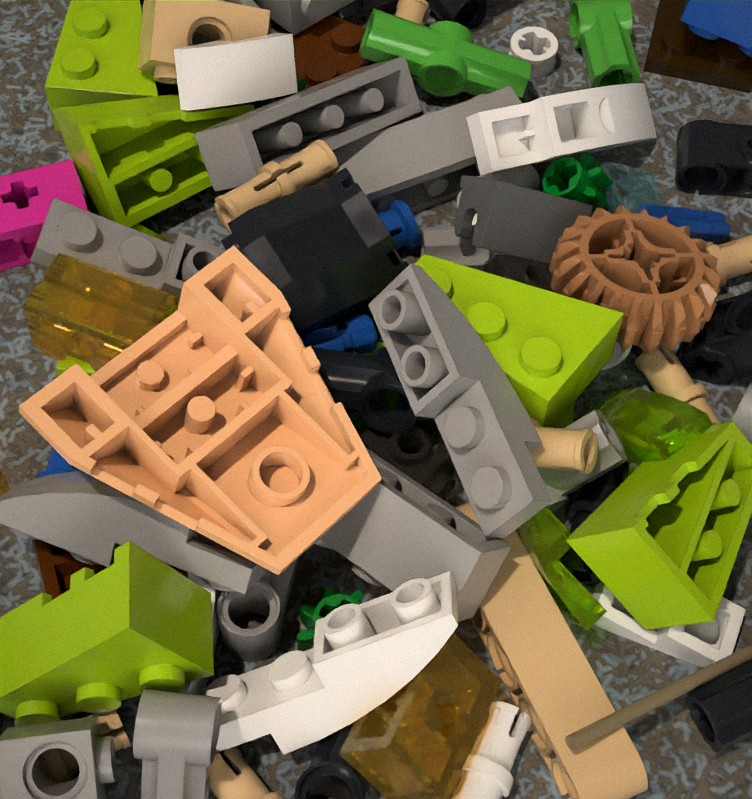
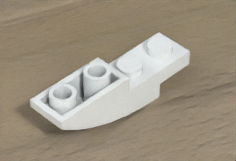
(561, 126)
(355, 665)

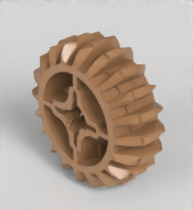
(640, 269)

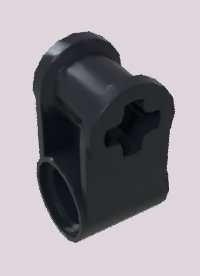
(714, 159)
(724, 344)

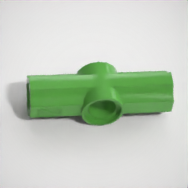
(604, 36)
(443, 56)

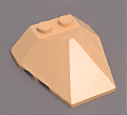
(217, 421)

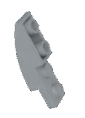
(121, 248)
(464, 389)
(95, 519)

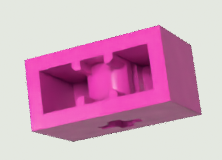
(25, 204)

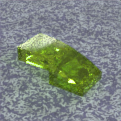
(652, 423)
(546, 543)

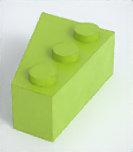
(98, 56)
(139, 153)
(538, 337)
(673, 530)
(105, 640)

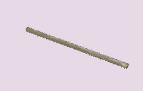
(658, 698)

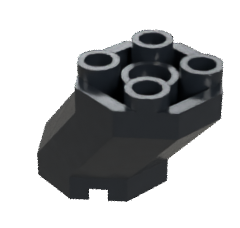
(320, 250)

